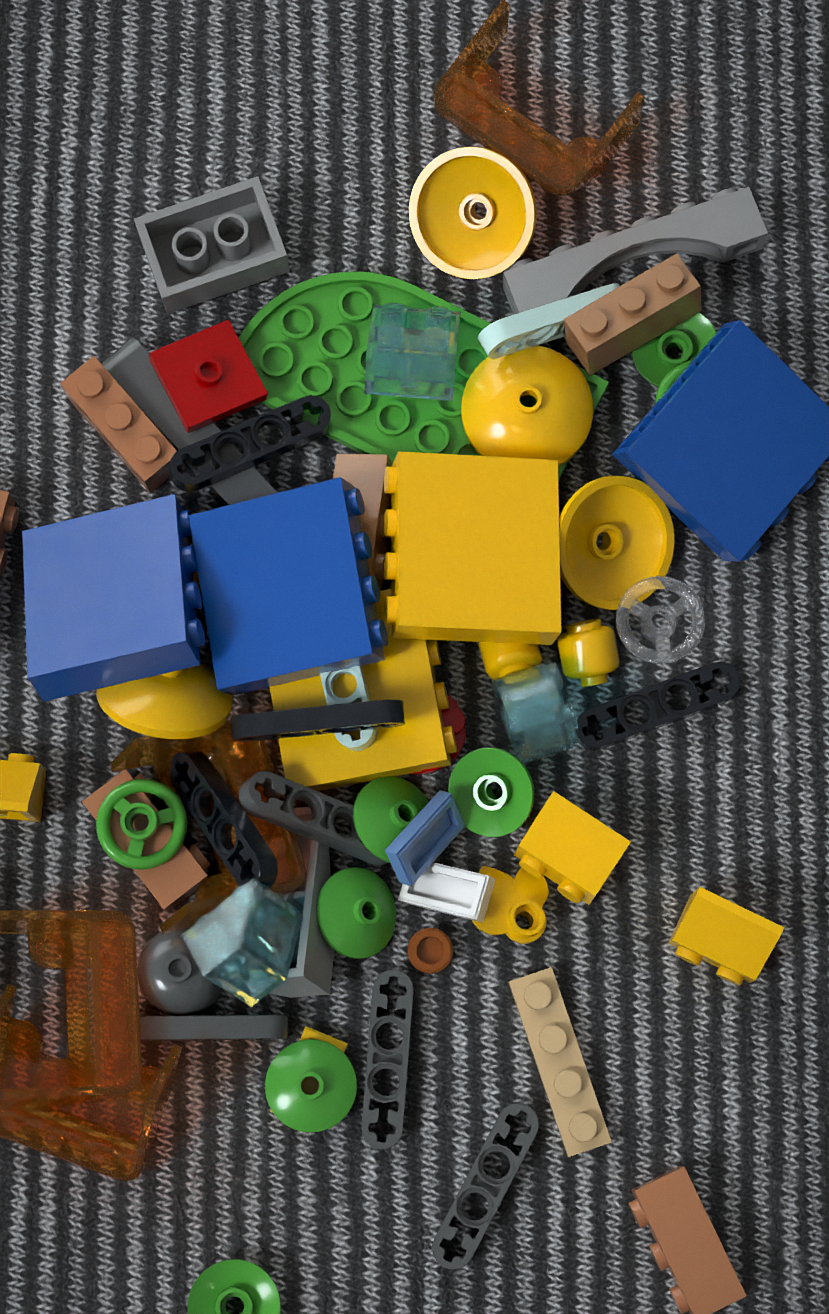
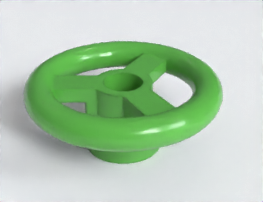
(116, 800)

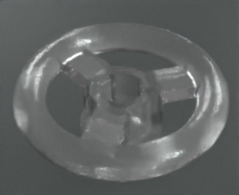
(662, 652)

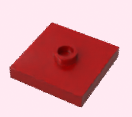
(208, 376)

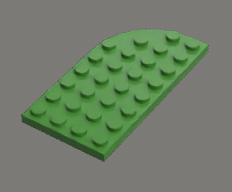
(317, 346)

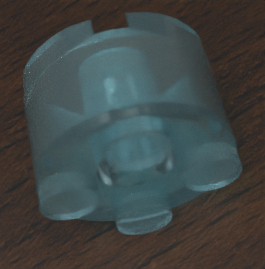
(535, 713)

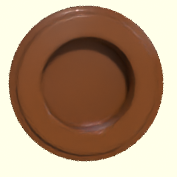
(430, 950)

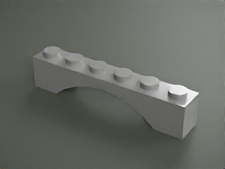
(713, 229)

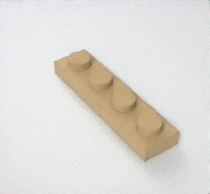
(559, 1062)

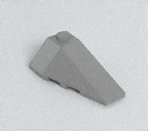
(313, 957)

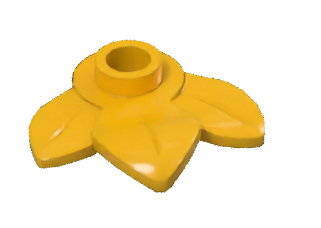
(515, 897)

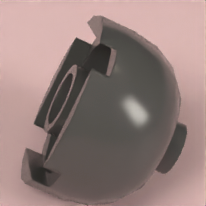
(172, 977)

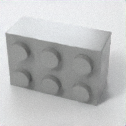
(212, 245)

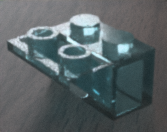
(412, 352)
(246, 942)

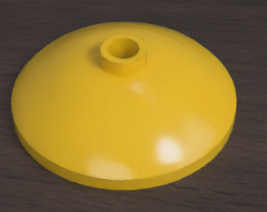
(446, 219)
(505, 428)
(634, 542)
(169, 704)

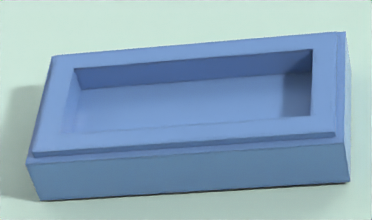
(425, 838)

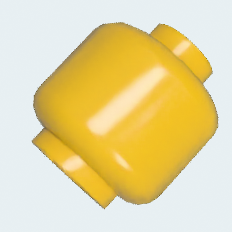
(588, 652)
(508, 658)

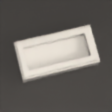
(450, 892)

